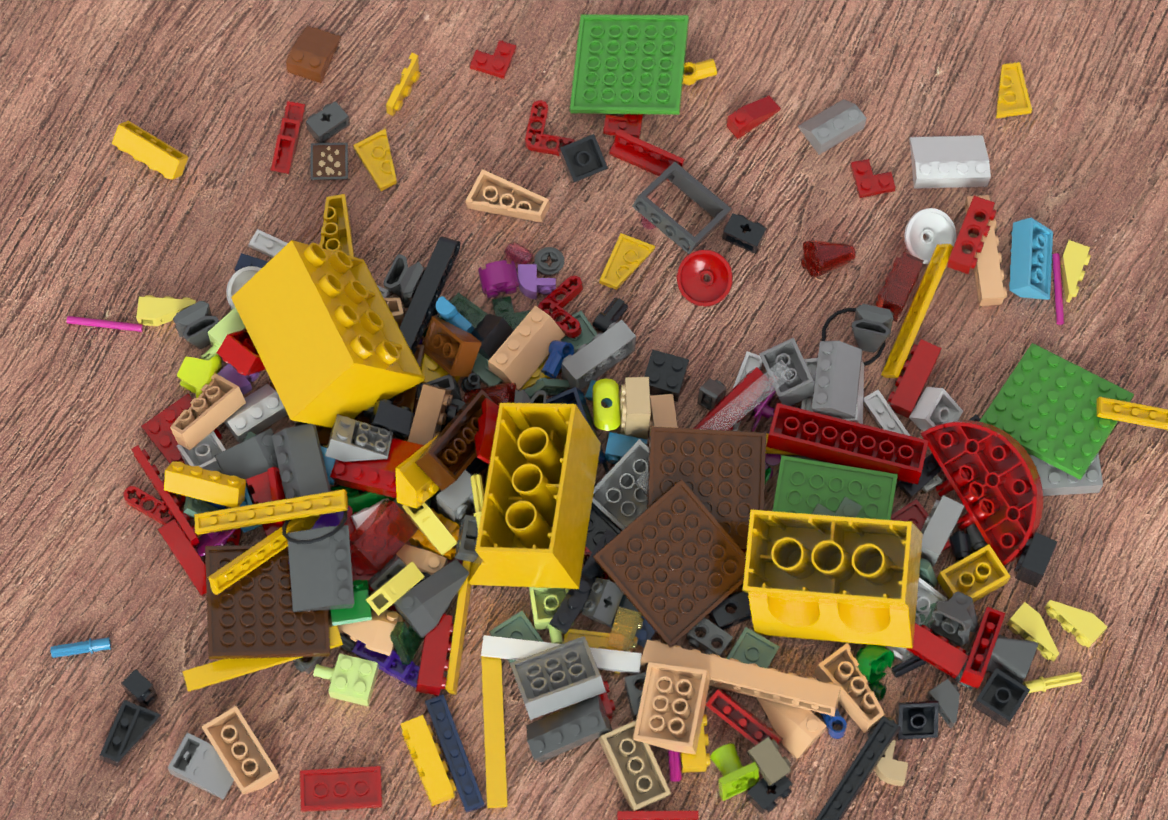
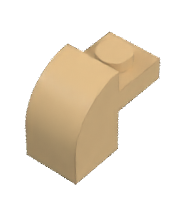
(891, 770)

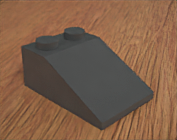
(249, 457)

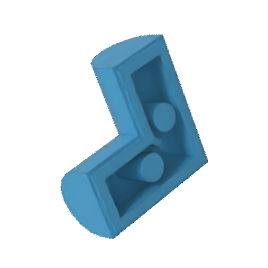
(450, 314)

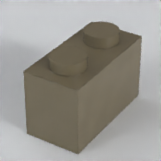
(770, 761)

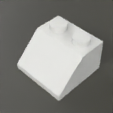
(934, 409)
(203, 453)

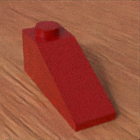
(751, 116)

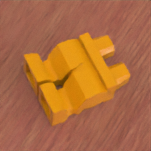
(451, 526)

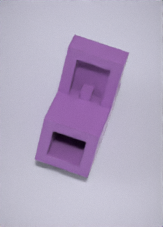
(530, 284)
(240, 380)

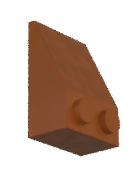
(312, 54)
(451, 347)

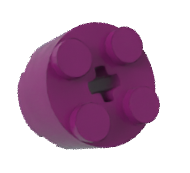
(498, 278)

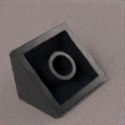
(492, 334)
(917, 719)

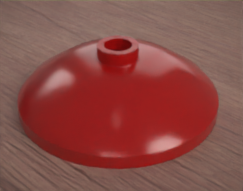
(692, 281)

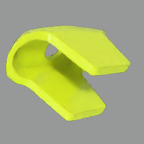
(198, 372)
(606, 418)

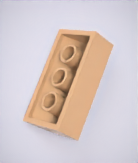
(525, 348)
(240, 751)

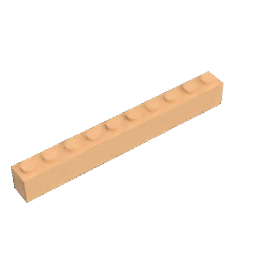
(749, 678)

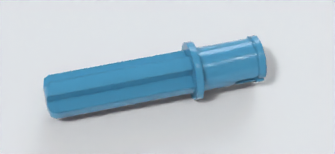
(81, 647)

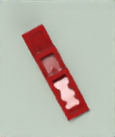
(288, 137)
(487, 425)
(185, 554)

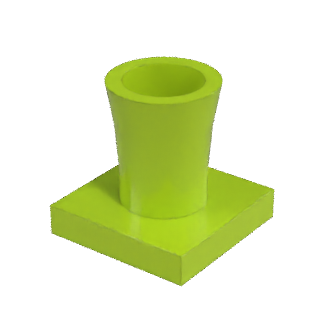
(735, 776)

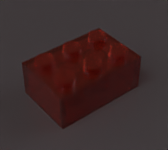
(899, 284)
(382, 535)

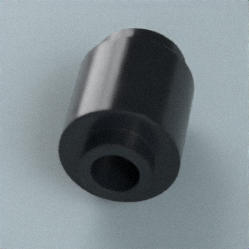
(960, 545)

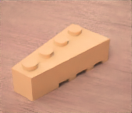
(505, 198)
(207, 411)

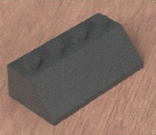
(300, 461)
(567, 729)

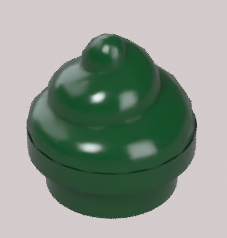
(878, 689)

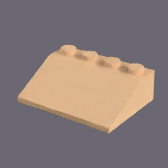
(672, 707)

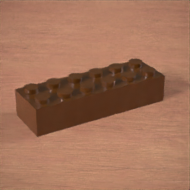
(455, 445)

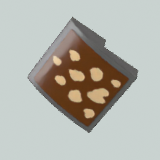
(329, 161)

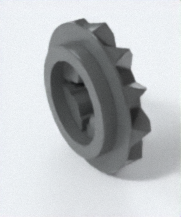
(555, 255)

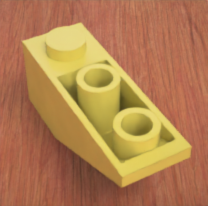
(1072, 263)
(158, 311)
(431, 527)
(395, 588)
(1080, 623)
(1031, 627)

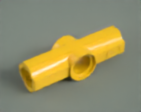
(699, 71)

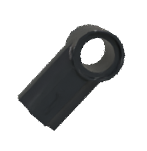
(610, 315)

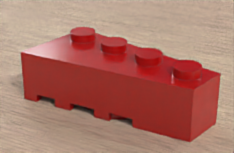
(260, 492)

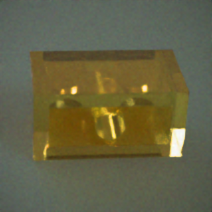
(624, 629)

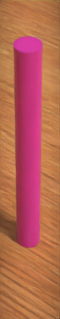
(1058, 289)
(104, 323)

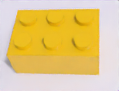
(974, 575)

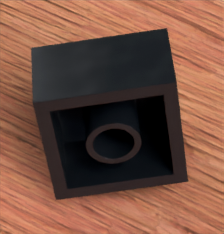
(582, 158)
(666, 373)
(1035, 559)
(1001, 697)

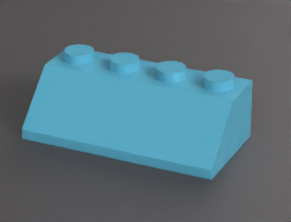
(1031, 259)

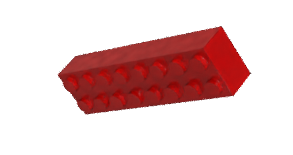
(846, 443)

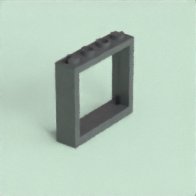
(696, 192)

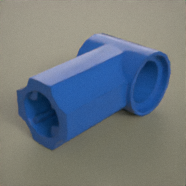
(558, 351)
(832, 720)

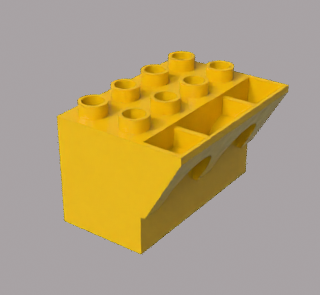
(325, 334)
(536, 498)
(833, 577)

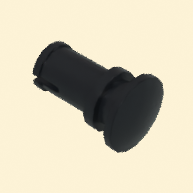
(470, 382)

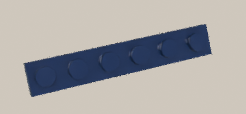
(454, 753)

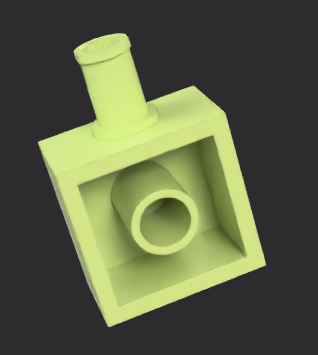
(229, 324)
(544, 606)
(350, 679)

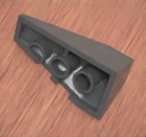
(428, 600)

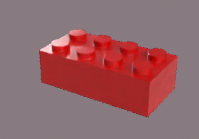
(241, 353)

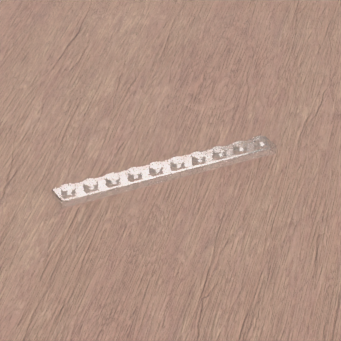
(740, 405)

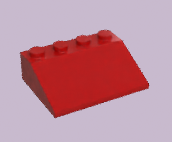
(375, 475)

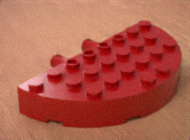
(993, 482)

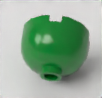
(873, 661)

